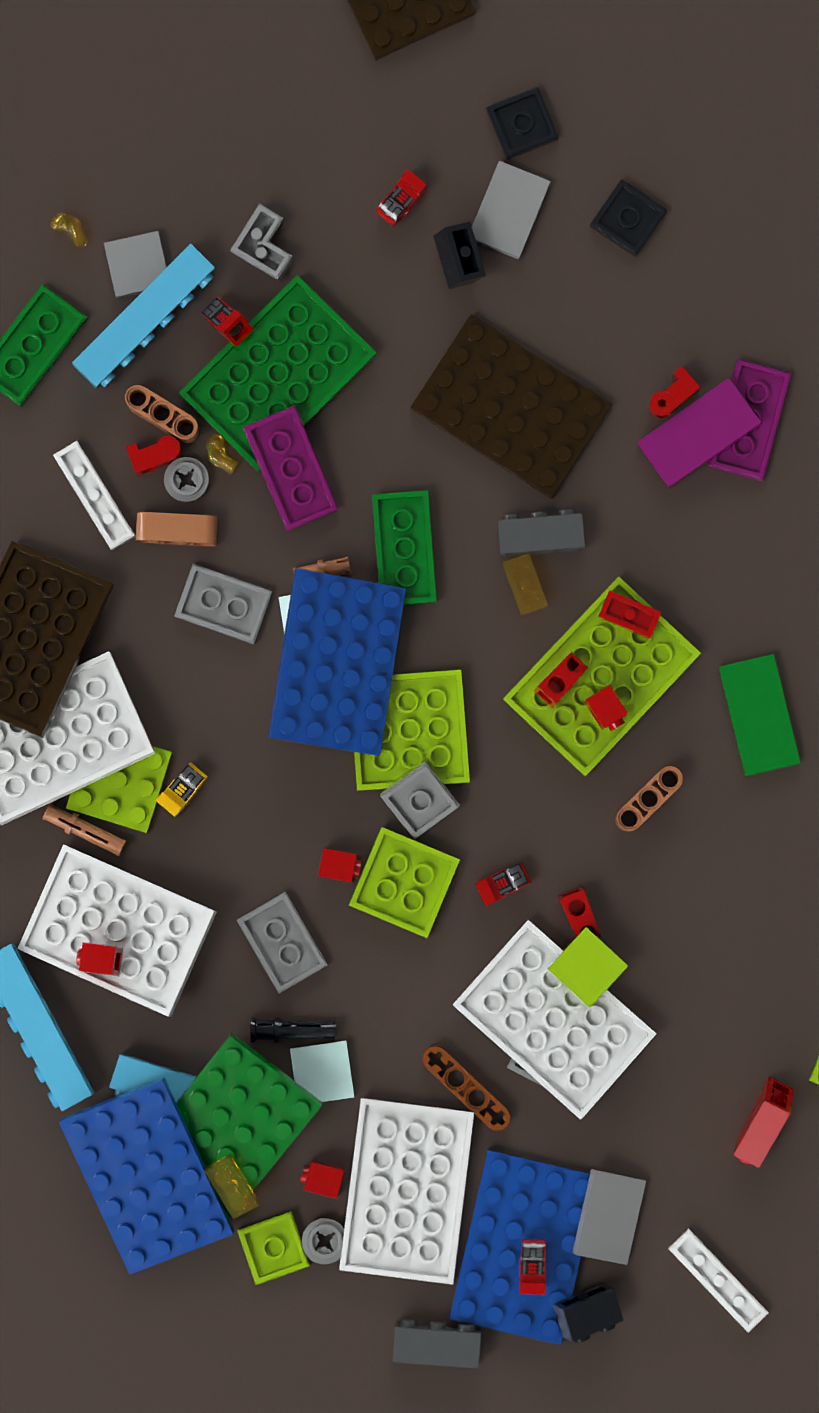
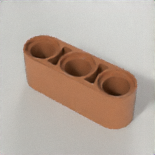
(153, 404)
(176, 529)
(661, 792)

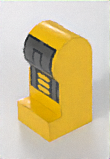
(182, 789)

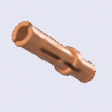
(86, 831)

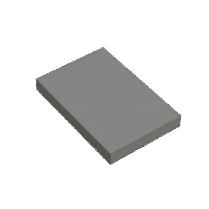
(509, 209)
(223, 604)
(282, 942)
(609, 1217)

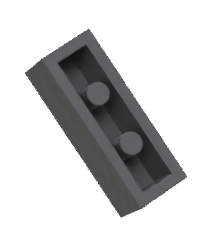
(540, 533)
(436, 1344)

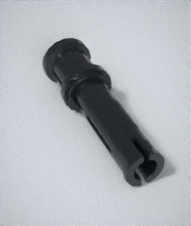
(279, 1030)

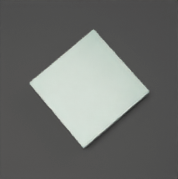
(323, 1070)

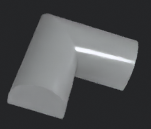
(255, 245)

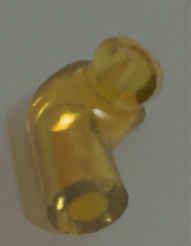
(70, 224)
(217, 454)

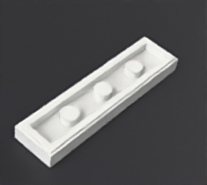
(94, 495)
(718, 1280)

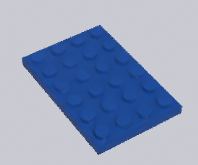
(337, 662)
(146, 1176)
(515, 1203)

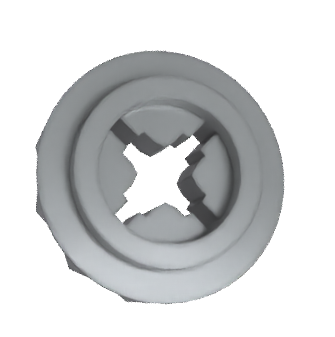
(185, 466)
(310, 1240)

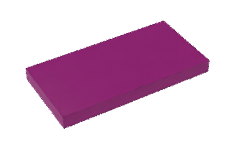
(765, 394)
(699, 433)
(290, 468)

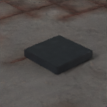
(522, 123)
(628, 218)

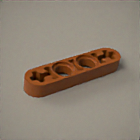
(462, 1092)

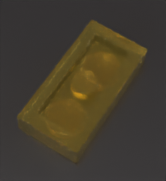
(525, 584)
(231, 1186)

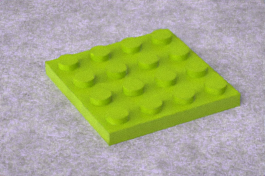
(420, 725)

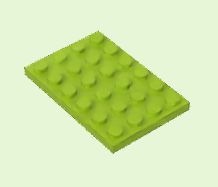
(628, 662)

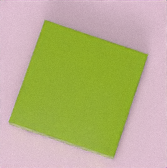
(587, 967)
(273, 1247)

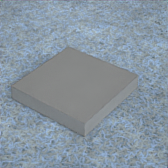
(135, 263)
(419, 800)

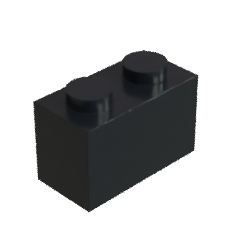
(459, 255)
(588, 1313)

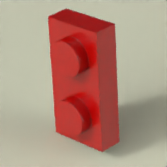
(629, 614)

